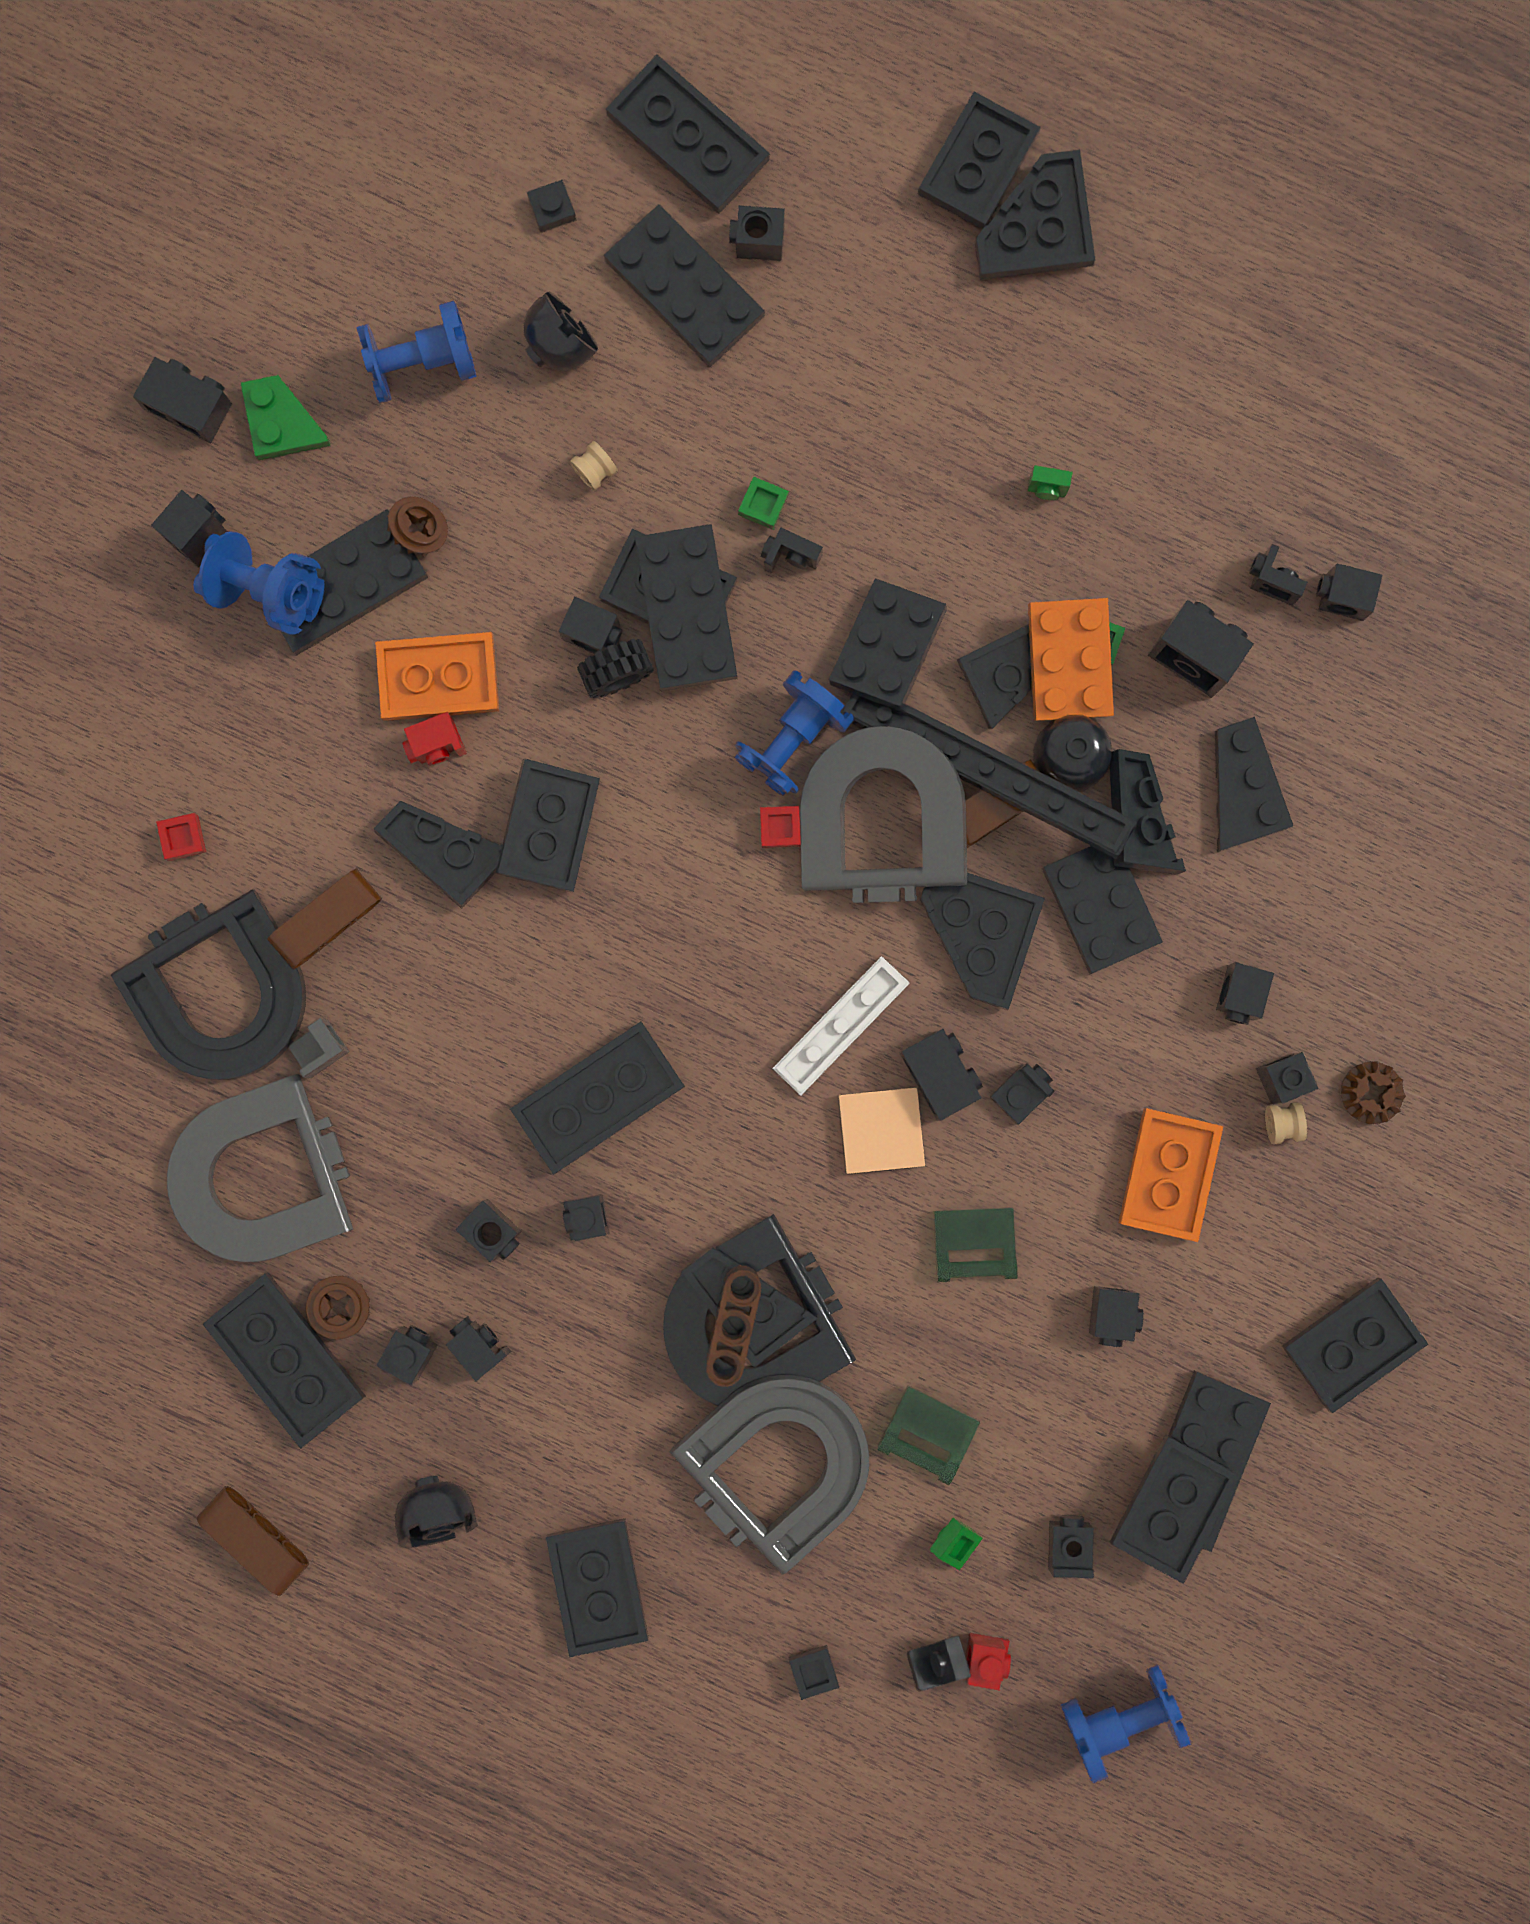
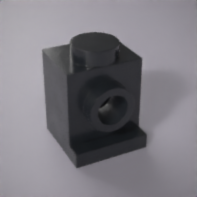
(585, 1218)
(476, 1347)
(1060, 1534)

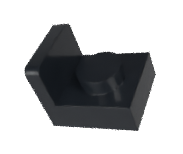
(797, 550)
(1276, 583)
(1023, 1092)
(938, 1664)

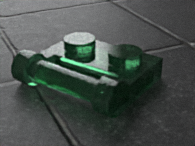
(975, 1230)
(935, 1423)

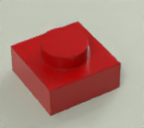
(780, 826)
(181, 837)

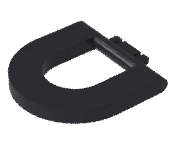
(166, 1021)
(811, 1358)

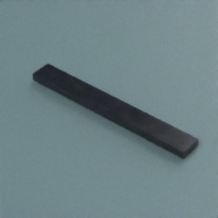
(1006, 777)

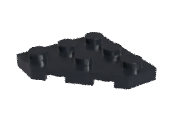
(1040, 223)
(984, 933)

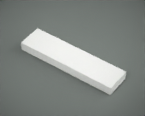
(841, 1025)

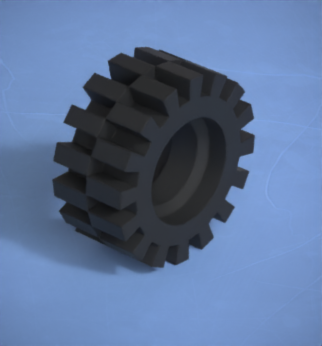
(615, 668)

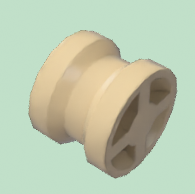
(593, 466)
(1286, 1123)

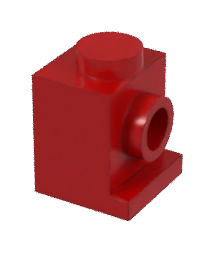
(433, 740)
(987, 1661)

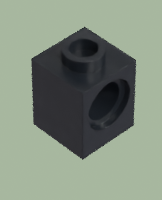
(765, 218)
(1349, 591)
(590, 626)
(1244, 993)
(1287, 1078)
(472, 1228)

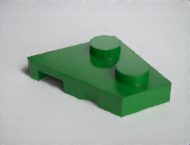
(278, 420)

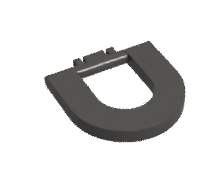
(824, 817)
(233, 1119)
(738, 1420)

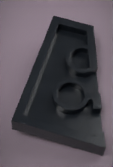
(999, 674)
(1248, 789)
(1139, 796)
(446, 855)
(776, 1317)

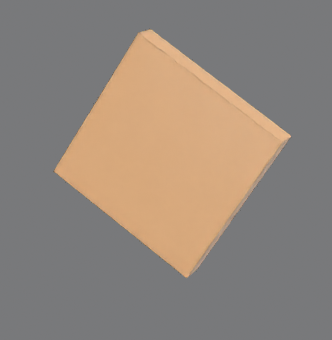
(881, 1130)

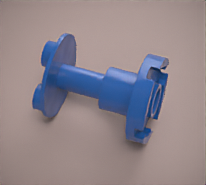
(432, 347)
(287, 591)
(801, 722)
(1108, 1730)

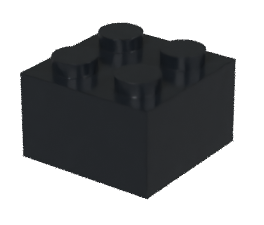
(1201, 648)

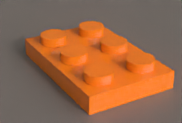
(1070, 658)
(437, 676)
(1170, 1174)

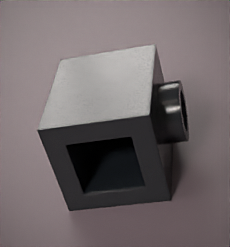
(1115, 1315)
(407, 1354)

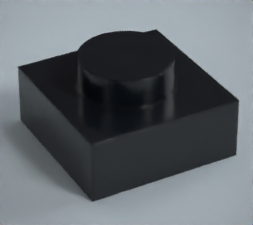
(551, 206)
(814, 1672)

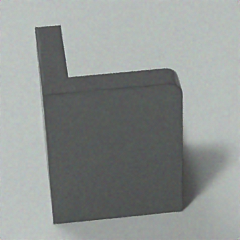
(318, 1048)

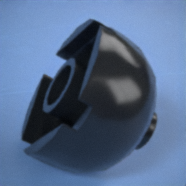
(556, 336)
(1073, 751)
(433, 1513)

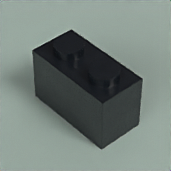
(183, 399)
(188, 524)
(941, 1074)

